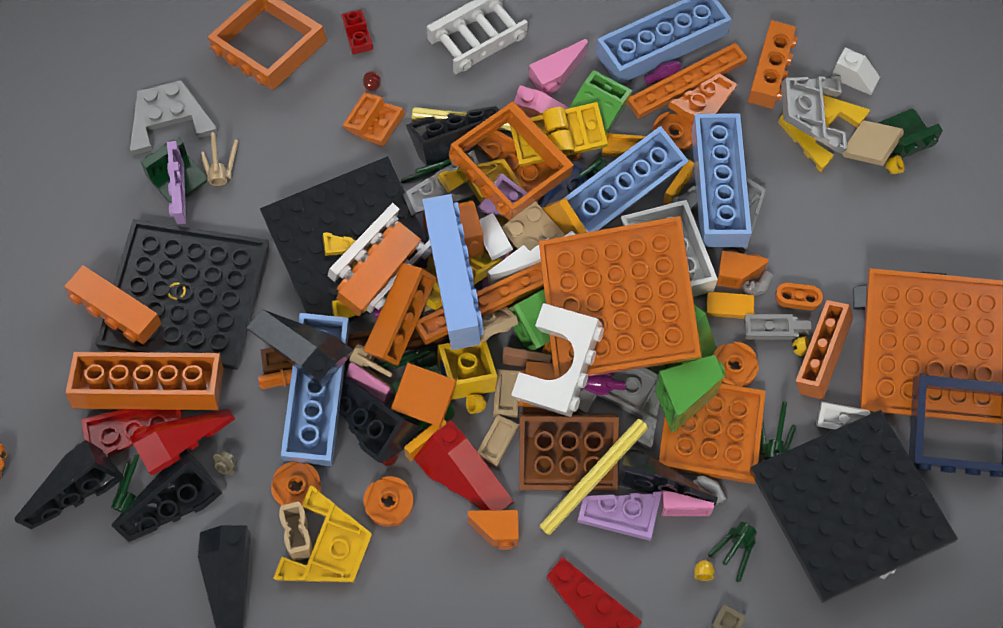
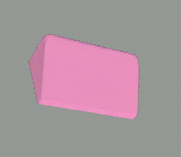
(369, 382)

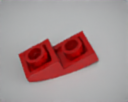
(357, 32)

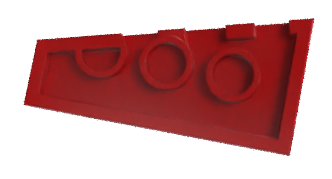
(113, 429)
(587, 600)

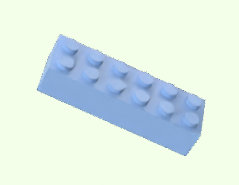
(661, 37)
(626, 180)
(721, 180)
(453, 272)
(311, 409)

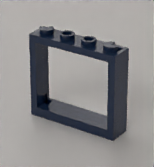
(922, 462)

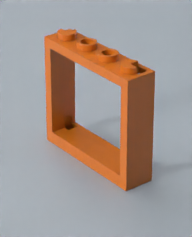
(272, 77)
(533, 136)

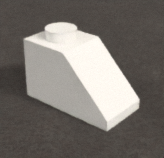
(856, 71)

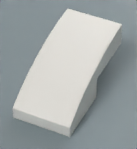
(494, 237)

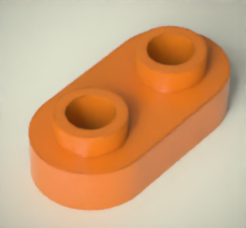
(798, 295)

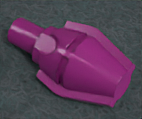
(663, 71)
(603, 384)

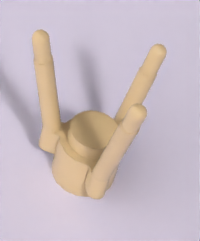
(217, 173)
(365, 361)

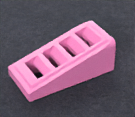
(681, 505)

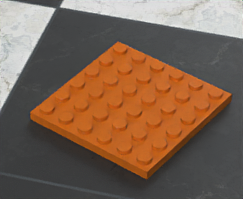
(636, 287)
(932, 329)

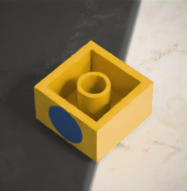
(470, 367)

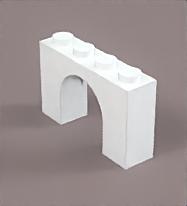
(562, 393)

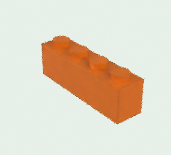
(378, 268)
(113, 305)
(400, 314)
(824, 349)

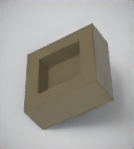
(728, 618)

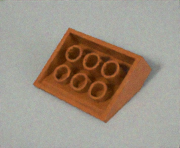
(563, 449)

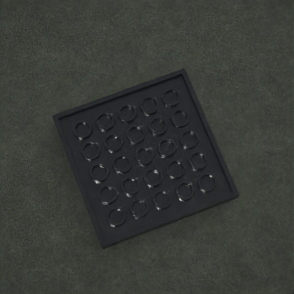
(339, 207)
(219, 281)
(852, 505)

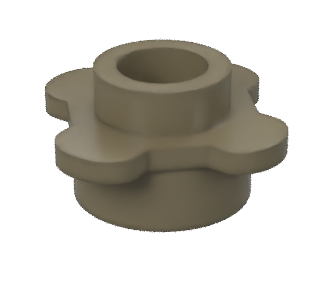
(225, 463)

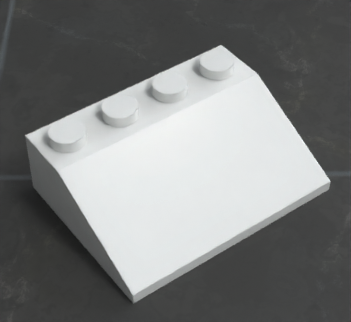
(700, 267)

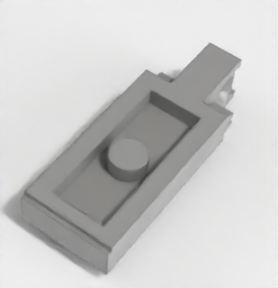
(774, 327)

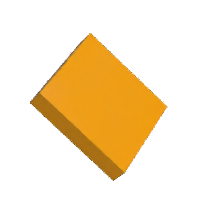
(564, 217)

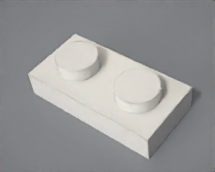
(835, 416)

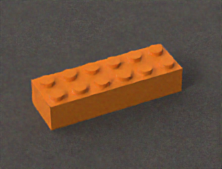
(145, 381)

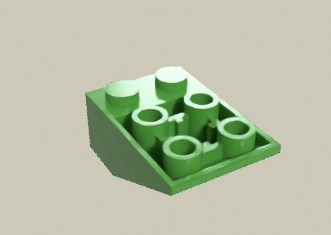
(609, 95)

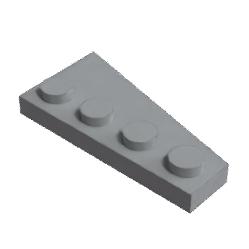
(432, 188)

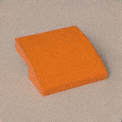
(373, 119)
(424, 394)

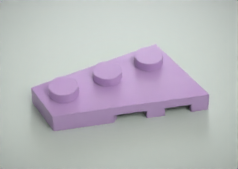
(177, 183)
(622, 514)

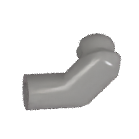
(760, 287)
(711, 486)

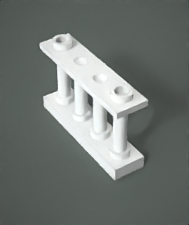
(467, 14)
(358, 252)

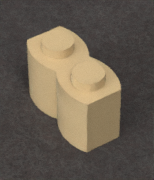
(296, 531)

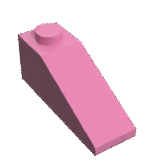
(554, 70)
(535, 102)

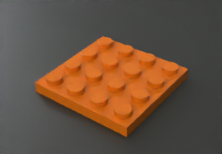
(719, 438)

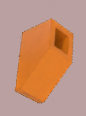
(738, 268)

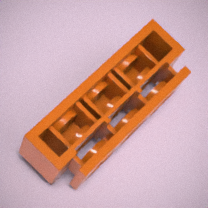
(772, 64)

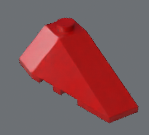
(163, 441)
(458, 466)

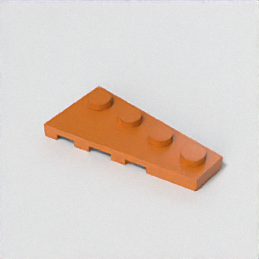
(501, 146)

